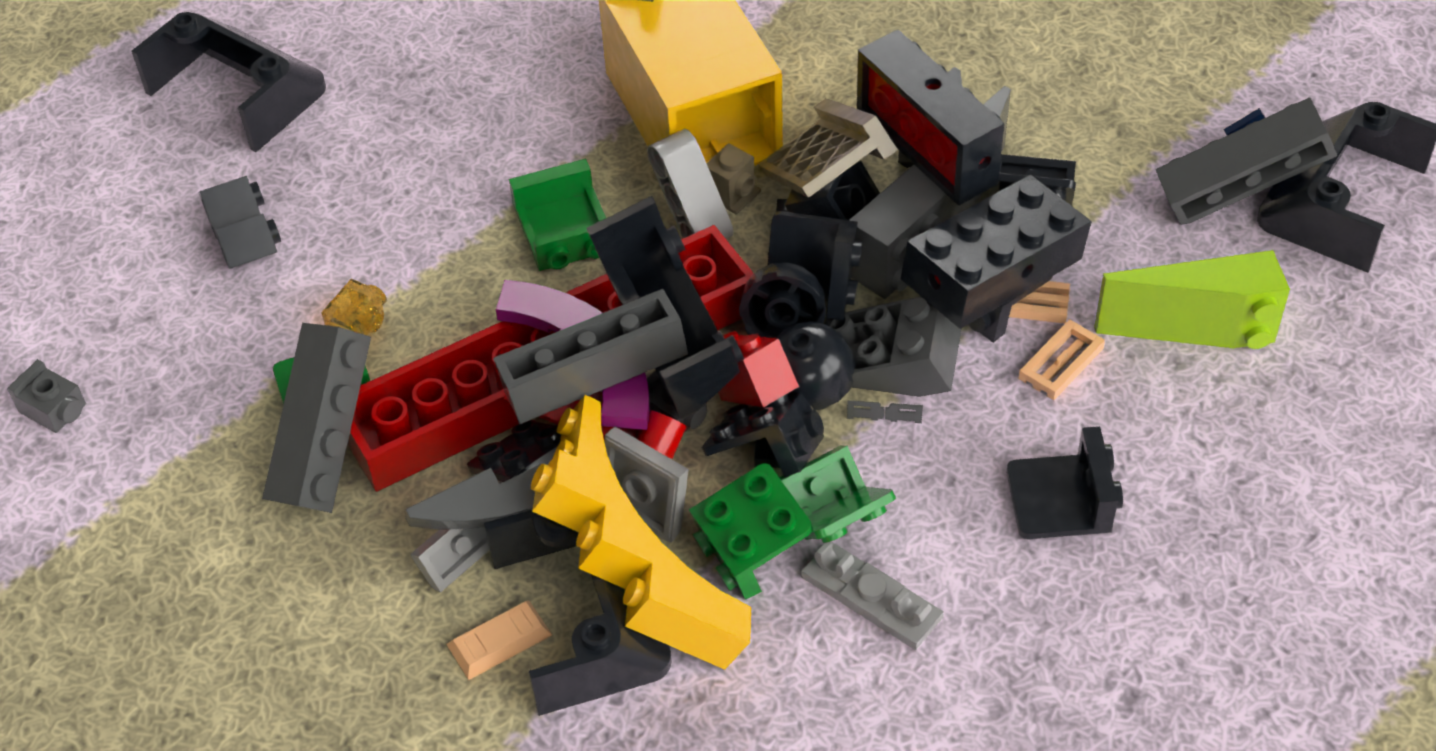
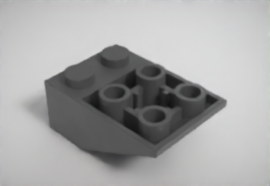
(901, 347)

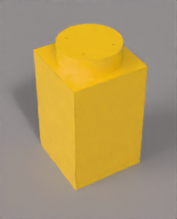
(694, 71)

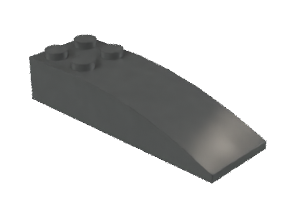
(903, 212)

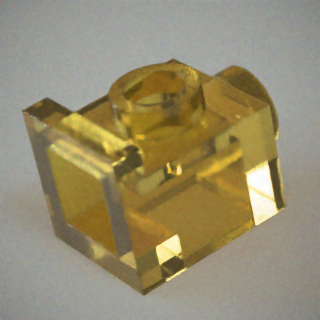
(356, 308)

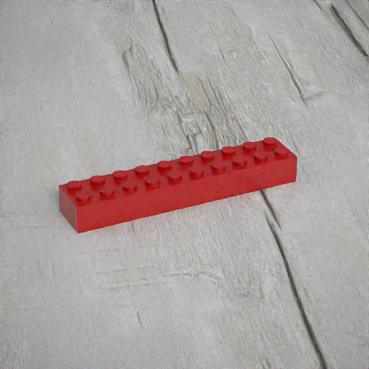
(456, 393)

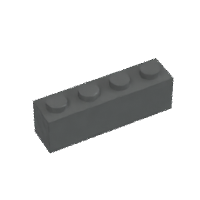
(1246, 162)
(591, 356)
(317, 417)

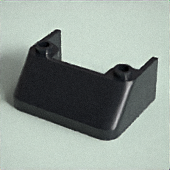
(285, 82)
(1313, 206)
(645, 258)
(606, 652)

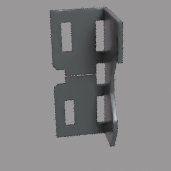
(891, 413)

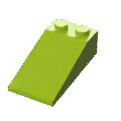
(1198, 302)

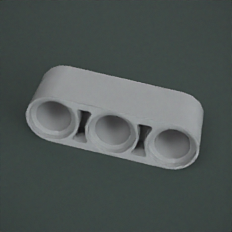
(688, 184)

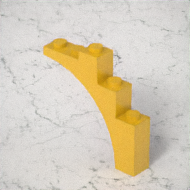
(619, 547)

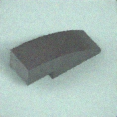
(474, 502)

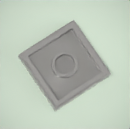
(650, 482)

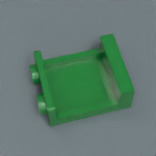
(555, 212)

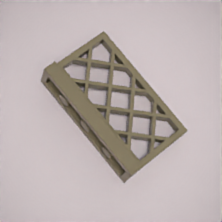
(827, 148)

